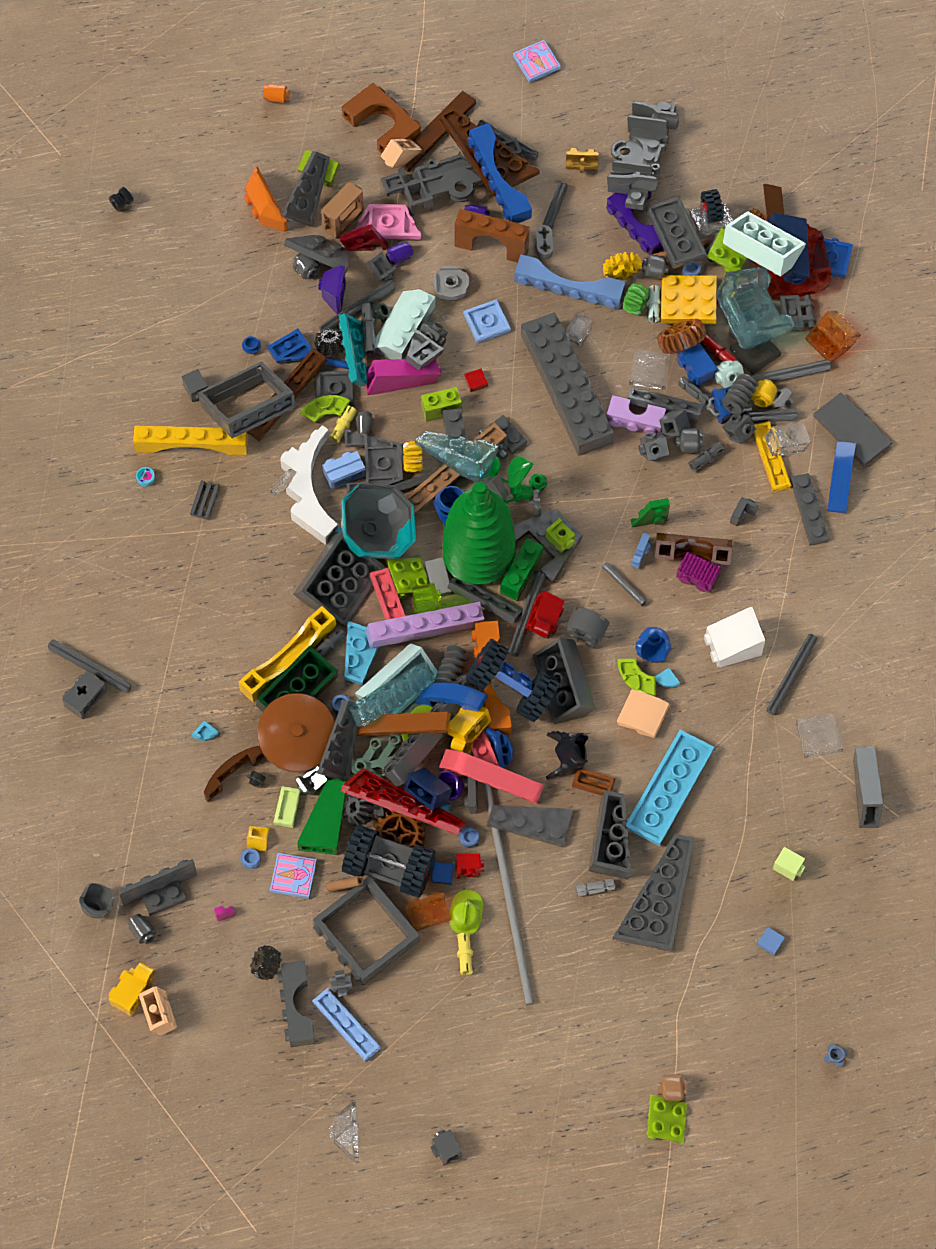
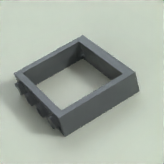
(255, 415)
(395, 915)

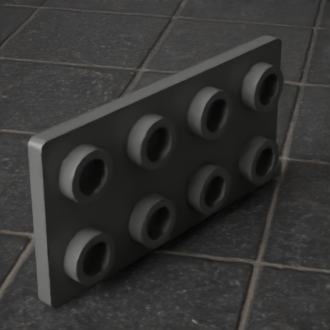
(160, 890)

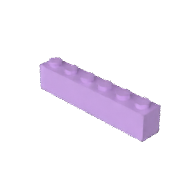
(424, 625)

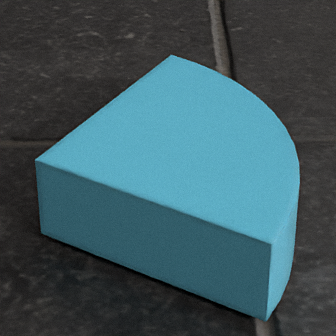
(667, 679)
(205, 732)

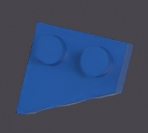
(290, 348)

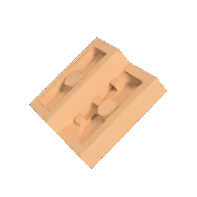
(643, 713)

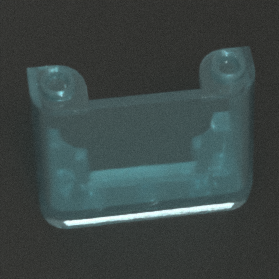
(750, 307)

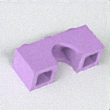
(620, 415)

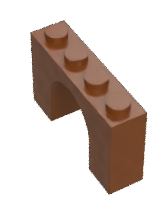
(375, 101)
(511, 234)

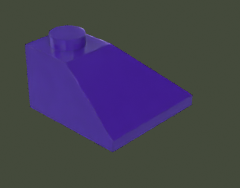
(333, 287)

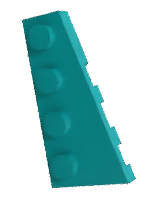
(352, 343)

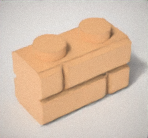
(157, 1010)

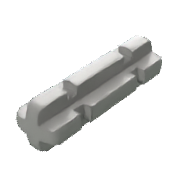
(595, 887)

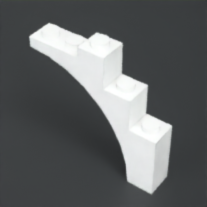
(307, 510)

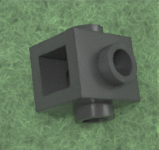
(434, 332)
(739, 427)
(653, 446)

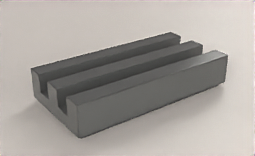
(208, 486)

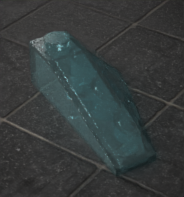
(463, 456)

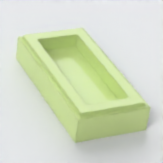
(287, 807)

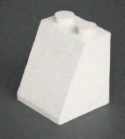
(735, 638)

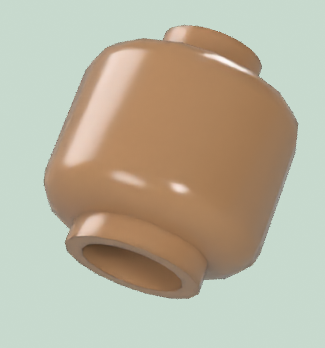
(672, 1088)

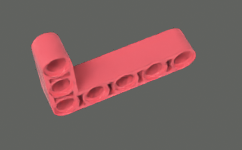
(491, 775)

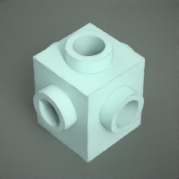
(728, 372)

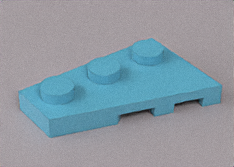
(358, 654)

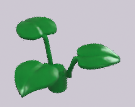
(517, 472)

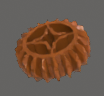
(681, 336)
(406, 835)

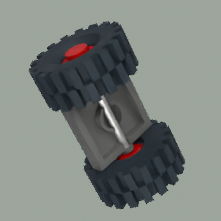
(388, 861)

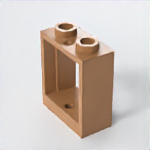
(342, 210)

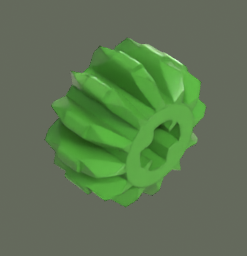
(635, 299)

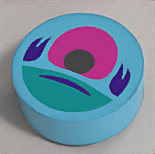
(145, 476)

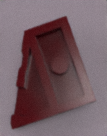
(363, 239)

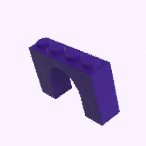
(642, 233)

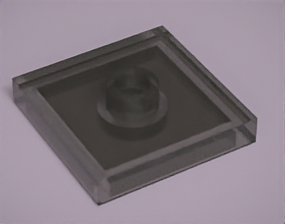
(756, 357)

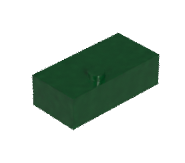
(306, 675)

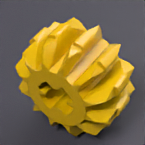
(412, 457)

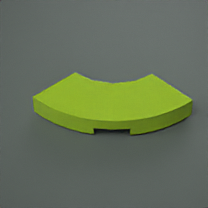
(325, 406)
(635, 677)

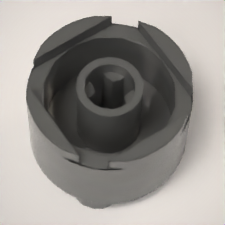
(586, 626)

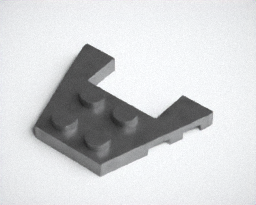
(382, 459)
(537, 529)

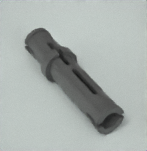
(368, 322)

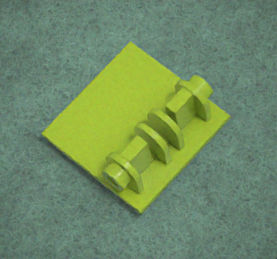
(725, 255)
(407, 574)
(666, 1119)

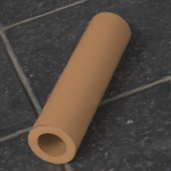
(344, 883)

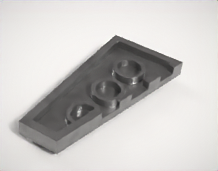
(537, 823)

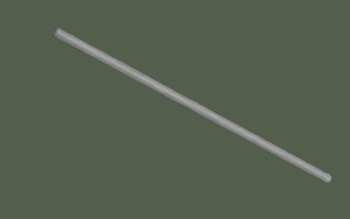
(510, 902)

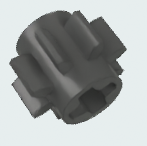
(341, 983)

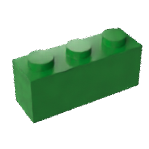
(521, 569)

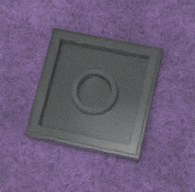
(335, 384)

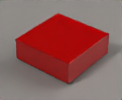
(476, 380)

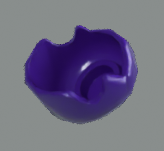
(453, 781)

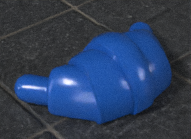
(501, 747)

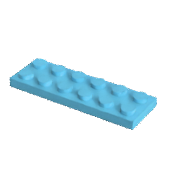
(669, 787)

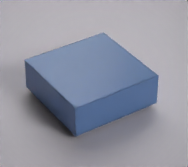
(770, 941)

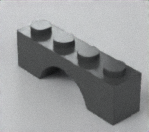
(299, 1027)

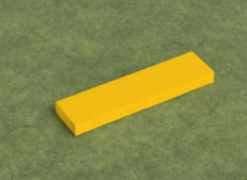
(773, 465)

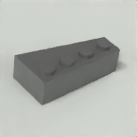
(610, 843)

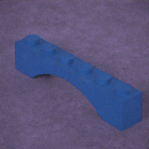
(514, 203)

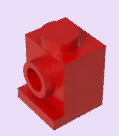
(469, 865)

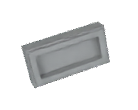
(437, 574)

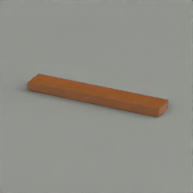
(407, 724)

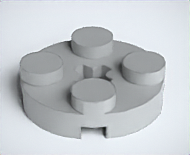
(447, 291)

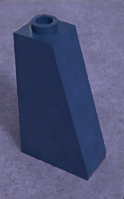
(797, 228)

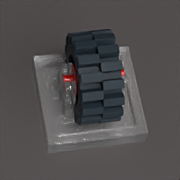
(711, 214)

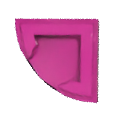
(222, 913)

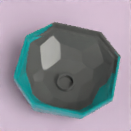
(377, 521)

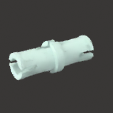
(654, 303)

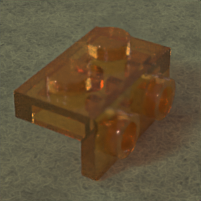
(428, 911)

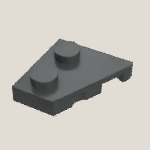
(422, 350)

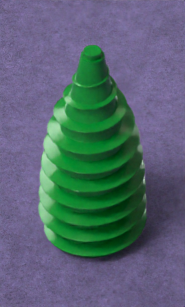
(479, 536)

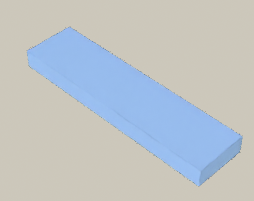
(346, 1024)

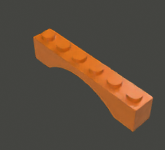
(497, 710)

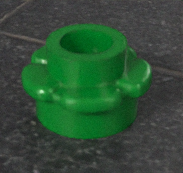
(538, 486)

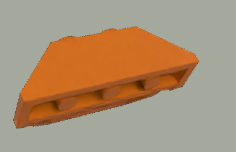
(263, 202)

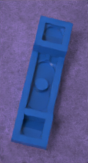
(841, 477)
(452, 693)

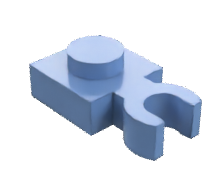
(643, 547)

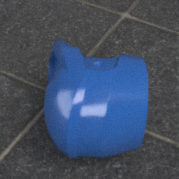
(444, 500)

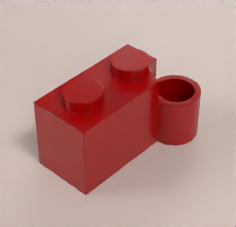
(545, 614)

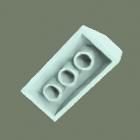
(763, 243)
(408, 314)
(401, 663)

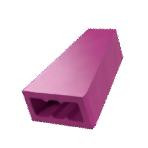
(398, 375)

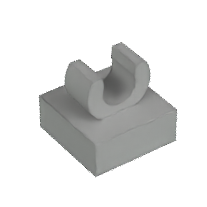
(782, 397)

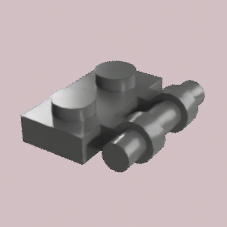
(792, 306)
(514, 438)

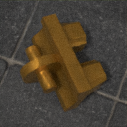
(582, 160)

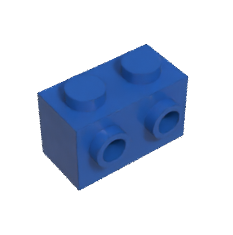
(697, 364)

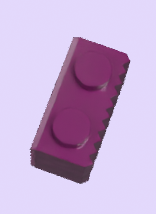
(698, 572)

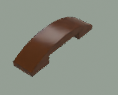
(214, 786)

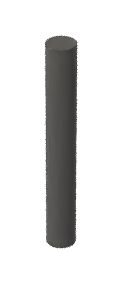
(624, 584)

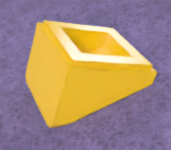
(257, 838)

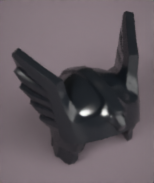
(570, 751)

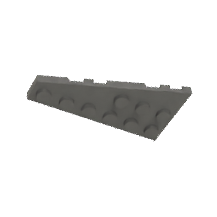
(657, 907)

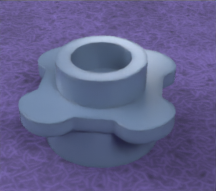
(841, 1053)

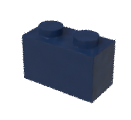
(428, 789)

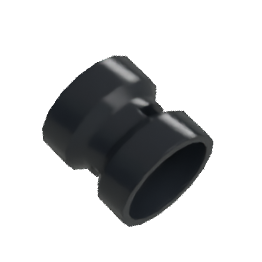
(120, 199)

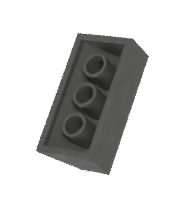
(573, 695)

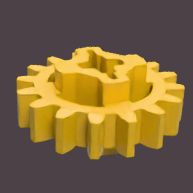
(622, 266)

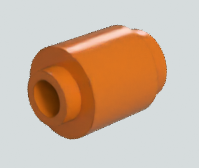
(276, 93)

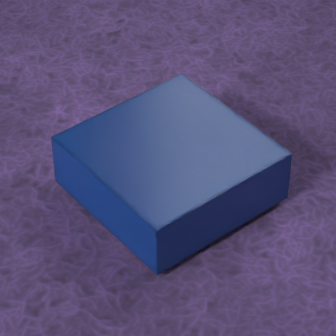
(442, 873)

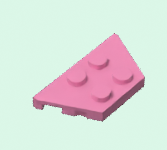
(390, 221)

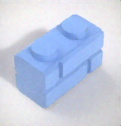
(343, 469)

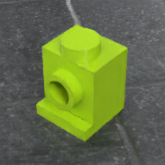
(560, 542)

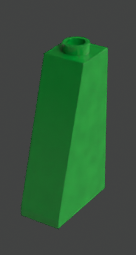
(325, 821)

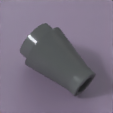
(364, 422)

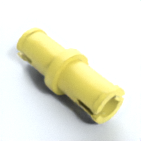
(343, 423)
(465, 954)

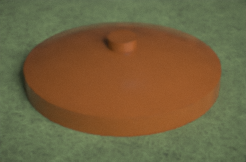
(295, 732)

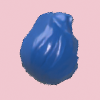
(653, 645)

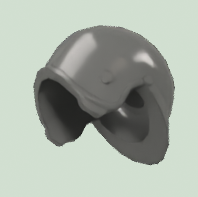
(96, 900)

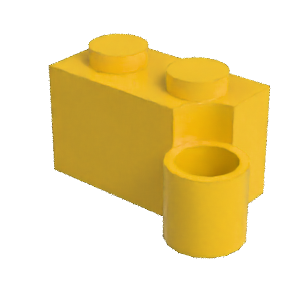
(467, 727)
(131, 984)

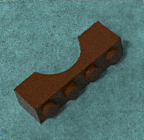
(711, 549)

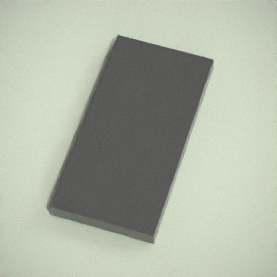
(676, 232)
(850, 425)

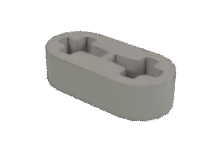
(540, 242)

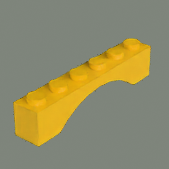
(157, 438)
(311, 633)

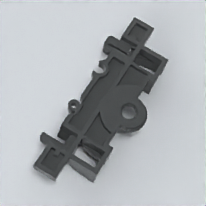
(635, 172)
(438, 179)

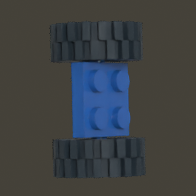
(535, 693)

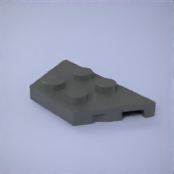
(320, 249)

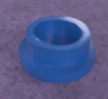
(251, 345)

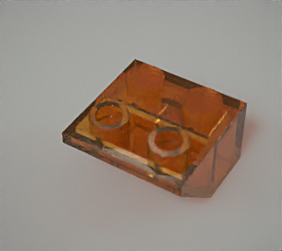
(832, 335)

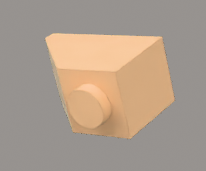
(400, 152)

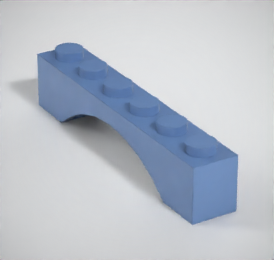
(604, 291)

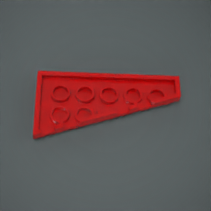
(383, 793)

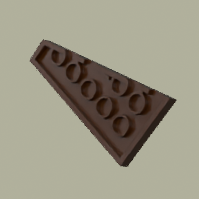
(508, 164)

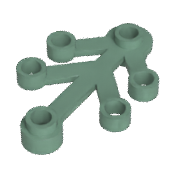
(381, 761)

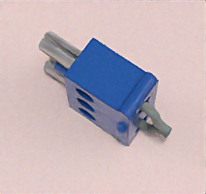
(721, 413)

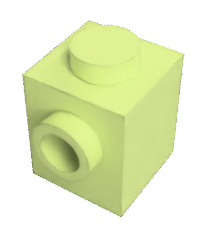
(789, 864)

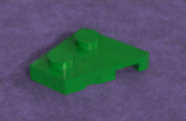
(655, 513)

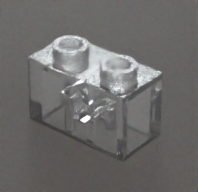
(787, 439)

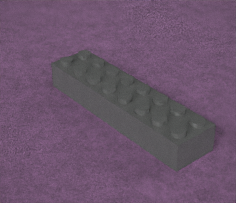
(567, 384)

